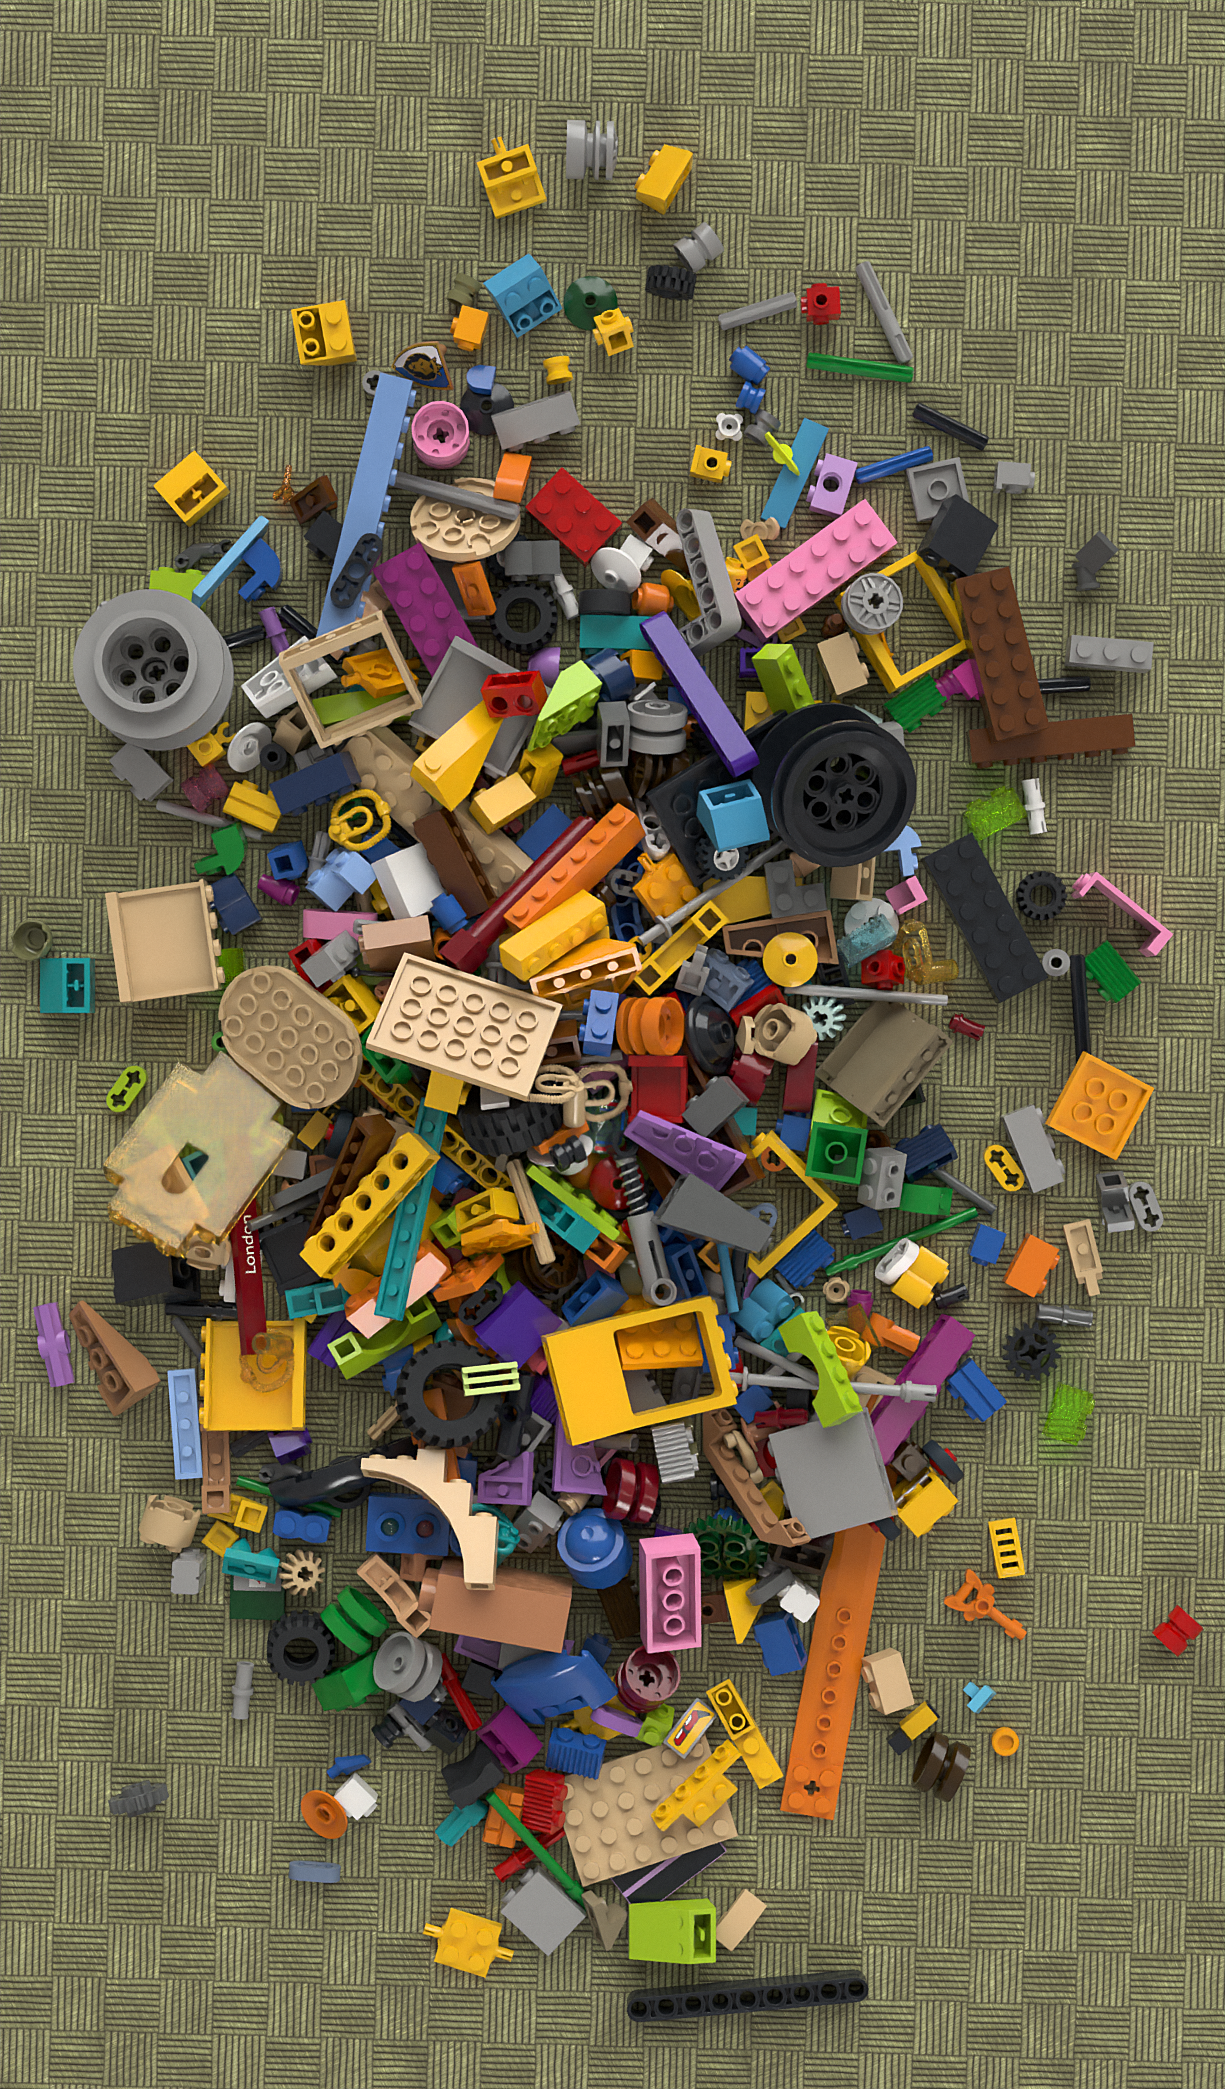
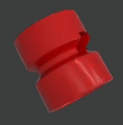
(1177, 1630)

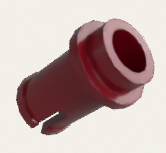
(966, 1027)

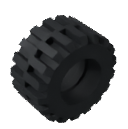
(524, 594)
(300, 1668)

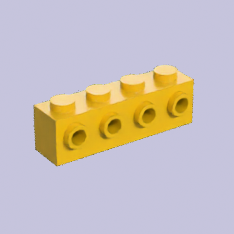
(553, 935)

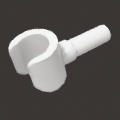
(787, 1288)

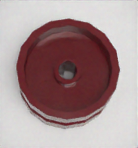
(630, 1490)

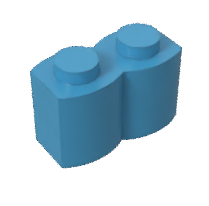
(763, 1309)

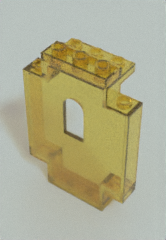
(224, 1117)

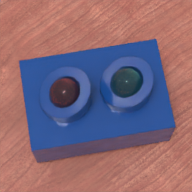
(406, 1525)

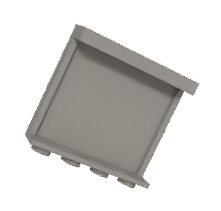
(457, 691)
(832, 1475)

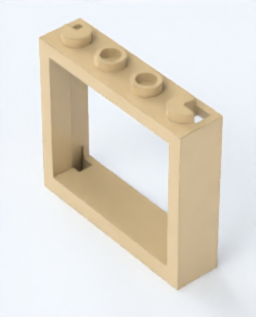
(331, 642)

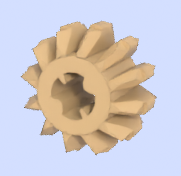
(308, 1580)

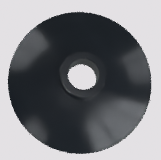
(480, 420)

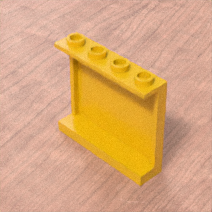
(236, 1404)

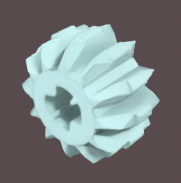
(821, 1006)

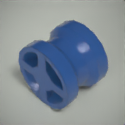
(750, 398)

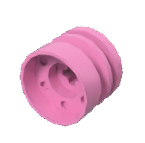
(444, 420)

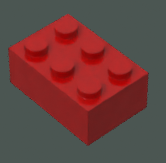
(573, 516)

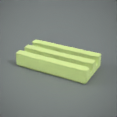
(514, 1375)

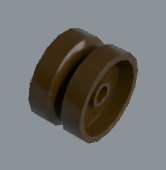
(940, 1766)

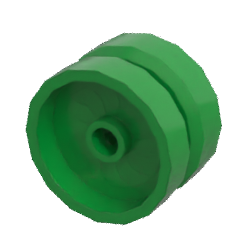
(354, 1620)

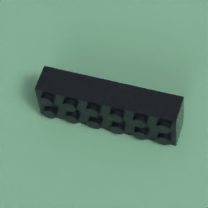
(984, 918)

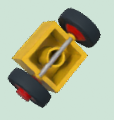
(925, 1497)

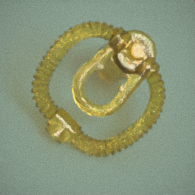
(922, 972)
(272, 1344)

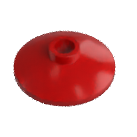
(601, 1184)

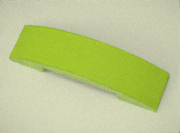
(344, 706)

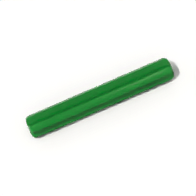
(859, 367)

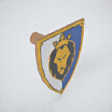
(424, 365)

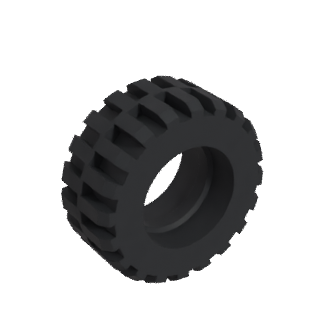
(511, 1127)
(411, 1402)

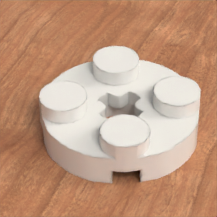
(863, 910)

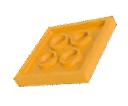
(1099, 1105)
(659, 1343)

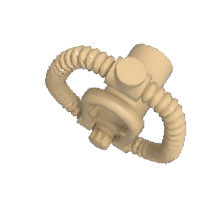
(625, 1088)
(572, 1093)

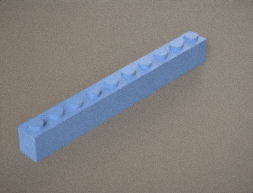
(369, 492)

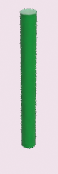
(262, 1488)

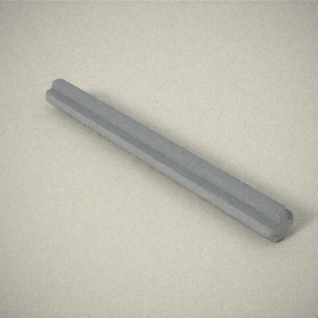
(457, 495)

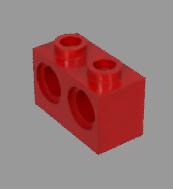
(514, 694)

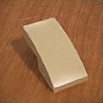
(739, 1919)

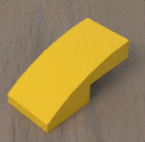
(244, 1513)

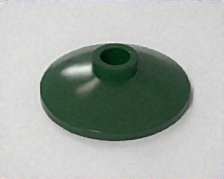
(574, 302)

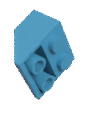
(523, 295)
(733, 815)

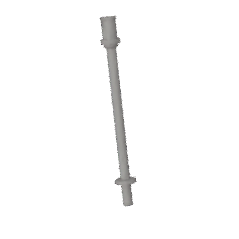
(663, 926)
(905, 1391)

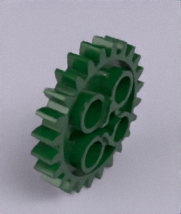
(741, 1547)

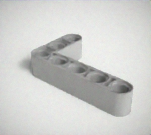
(711, 583)

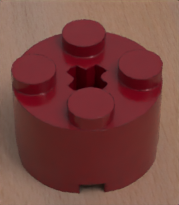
(750, 1073)

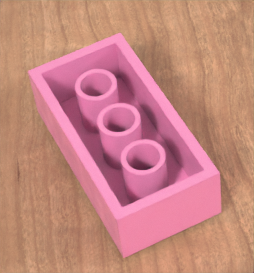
(670, 1592)

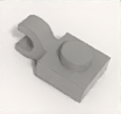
(693, 974)

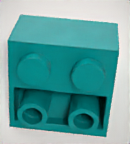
(67, 985)

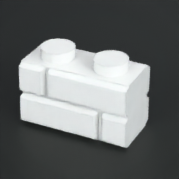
(799, 1599)

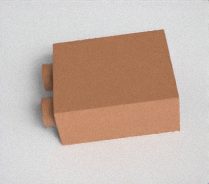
(521, 1611)

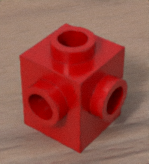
(830, 301)
(883, 970)

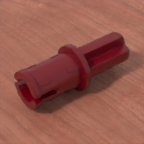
(781, 1418)

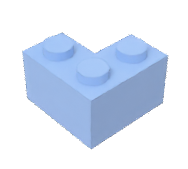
(340, 877)

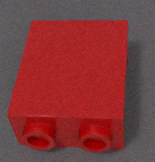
(659, 1086)

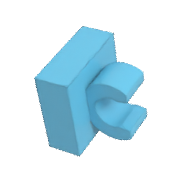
(979, 1697)

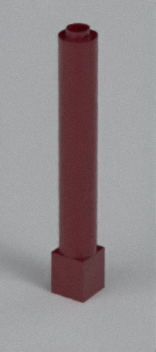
(468, 948)

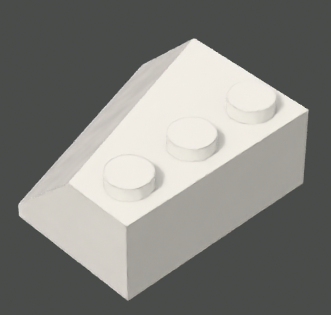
(271, 690)

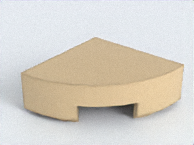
(743, 1035)

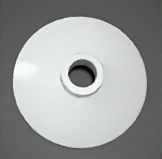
(616, 570)
(246, 746)

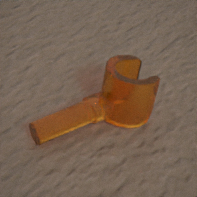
(285, 490)

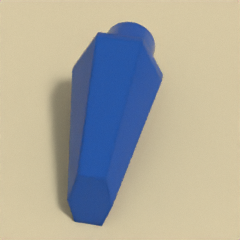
(348, 1764)

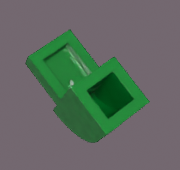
(231, 850)
(925, 1199)

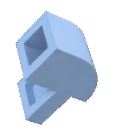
(903, 844)

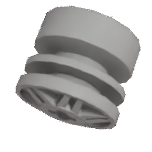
(590, 149)

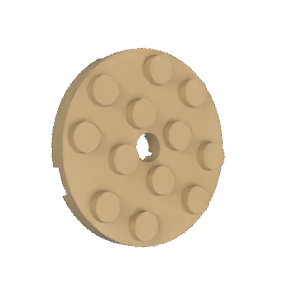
(442, 534)

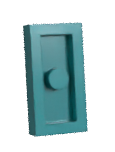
(243, 1563)

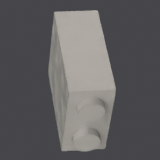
(542, 1909)

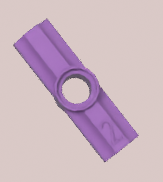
(54, 1344)

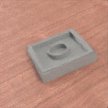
(933, 484)

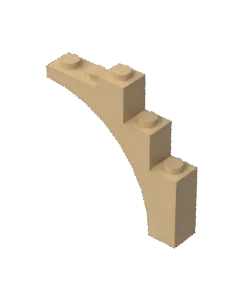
(455, 1499)

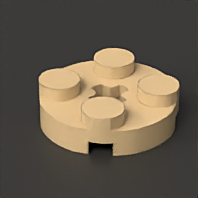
(209, 1258)

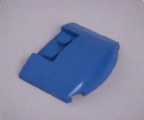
(553, 1685)

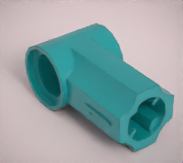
(459, 1821)

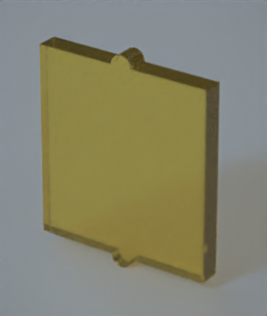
(856, 1320)

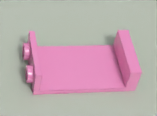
(1159, 935)

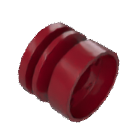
(660, 1674)

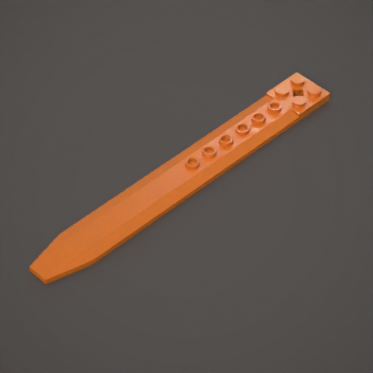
(834, 1668)

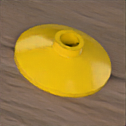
(776, 965)

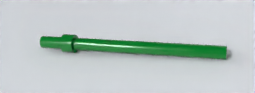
(851, 1261)
(572, 1887)

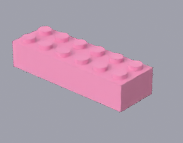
(814, 571)

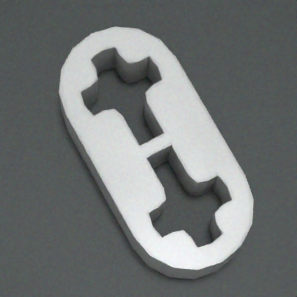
(897, 1261)

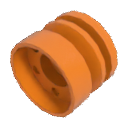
(650, 1026)

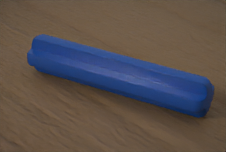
(893, 465)

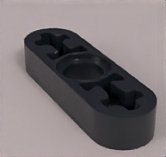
(372, 556)

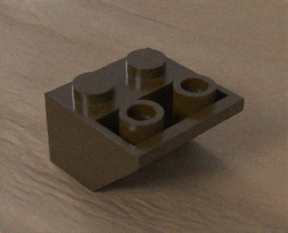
(808, 1557)

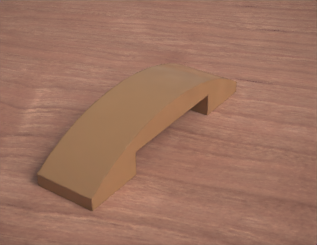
(216, 1471)

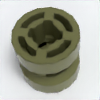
(463, 291)

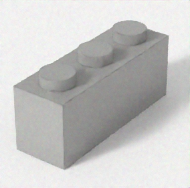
(535, 421)
(1109, 654)
(1033, 1148)

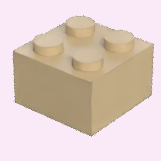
(841, 665)

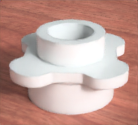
(733, 420)

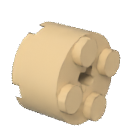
(783, 1033)
(169, 1523)

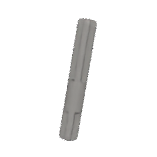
(884, 312)

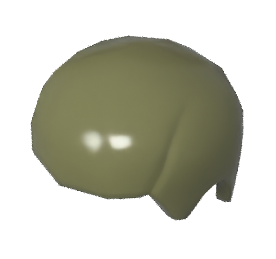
(32, 940)

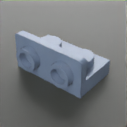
(725, 980)

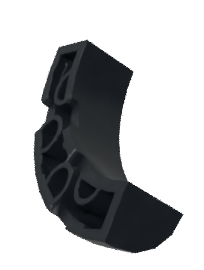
(336, 1478)

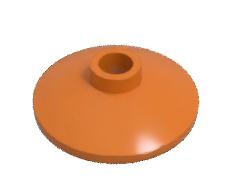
(324, 1814)

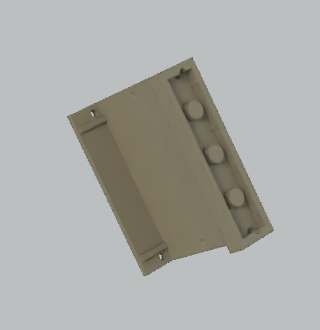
(883, 1059)

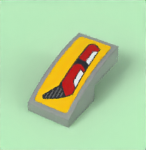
(690, 1728)

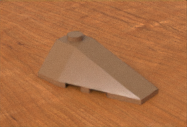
(121, 1368)

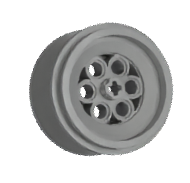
(144, 621)

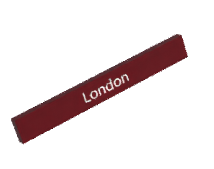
(248, 1280)

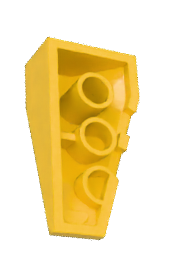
(456, 757)

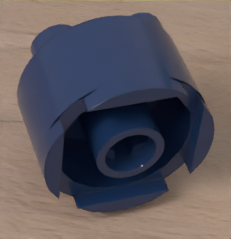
(614, 674)

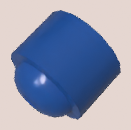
(594, 1549)

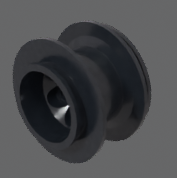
(847, 824)

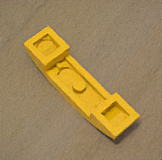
(755, 562)

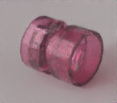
(205, 788)

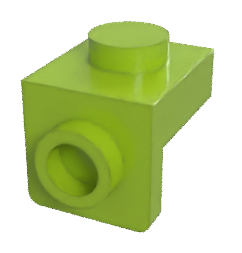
(656, 1725)

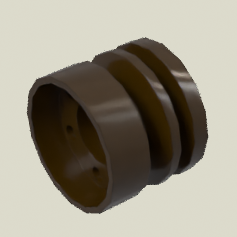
(650, 770)
(601, 793)
(538, 1278)

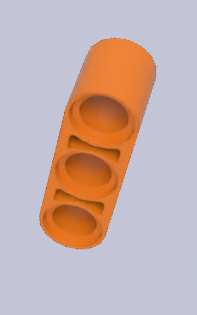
(512, 477)

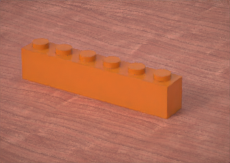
(579, 867)

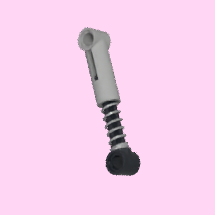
(642, 1230)

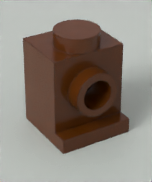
(717, 1601)

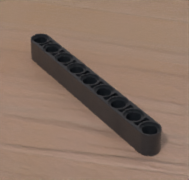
(757, 1986)

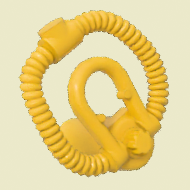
(351, 837)

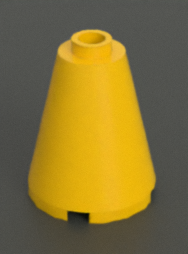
(849, 1349)

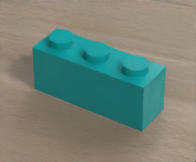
(612, 632)

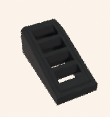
(844, 978)

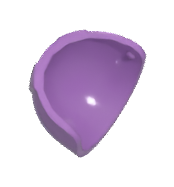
(547, 662)

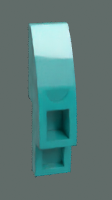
(316, 1299)

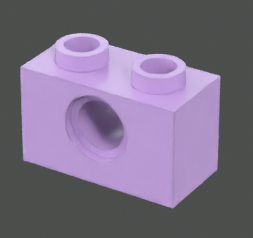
(842, 473)

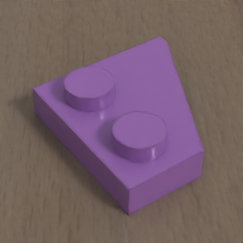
(508, 1482)

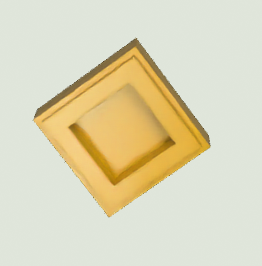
(220, 1538)

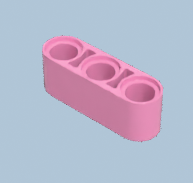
(329, 924)

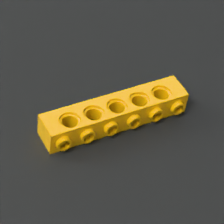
(365, 1222)

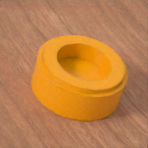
(1004, 1741)

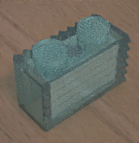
(866, 940)

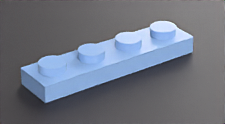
(185, 1423)

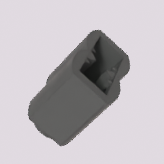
(532, 560)

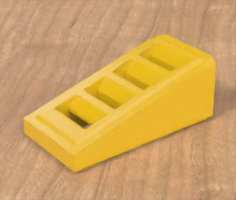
(998, 1561)

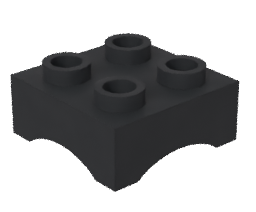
(472, 1775)

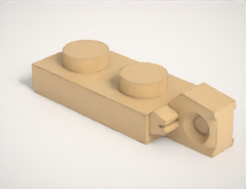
(1084, 1254)

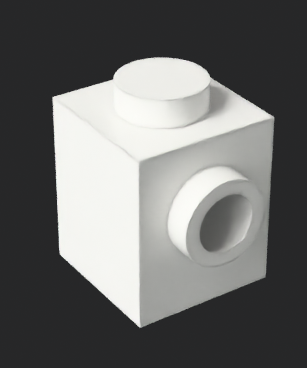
(638, 551)
(356, 1797)

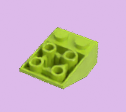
(567, 704)
(672, 1931)

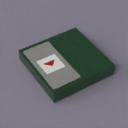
(256, 1598)

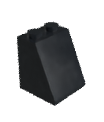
(151, 1278)

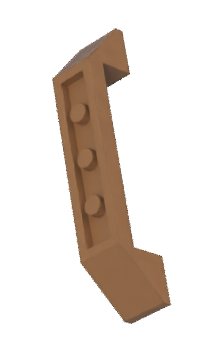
(742, 1488)

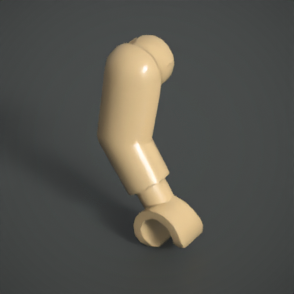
(736, 1439)

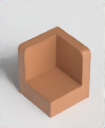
(414, 1565)

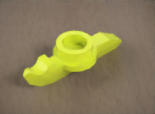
(782, 453)

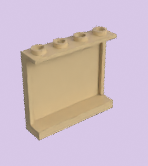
(164, 941)

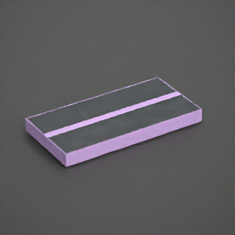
(662, 1878)

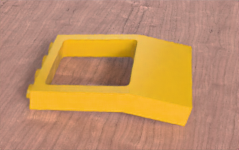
(591, 1380)

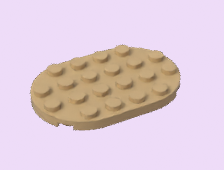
(290, 1037)

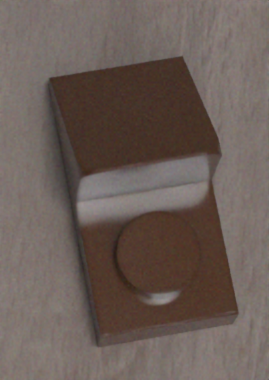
(314, 499)

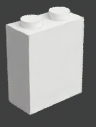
(408, 882)

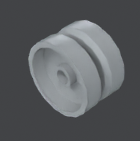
(657, 726)
(407, 1666)

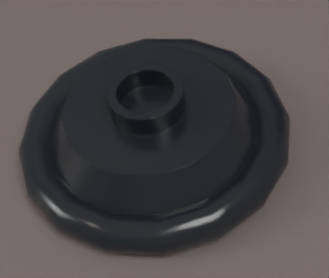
(709, 1035)

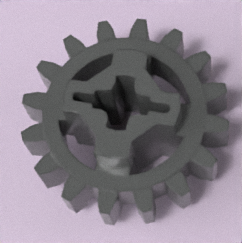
(138, 1798)

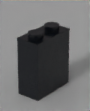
(957, 538)

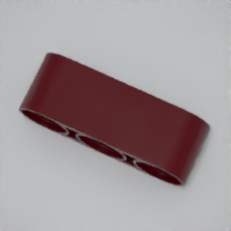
(800, 1082)

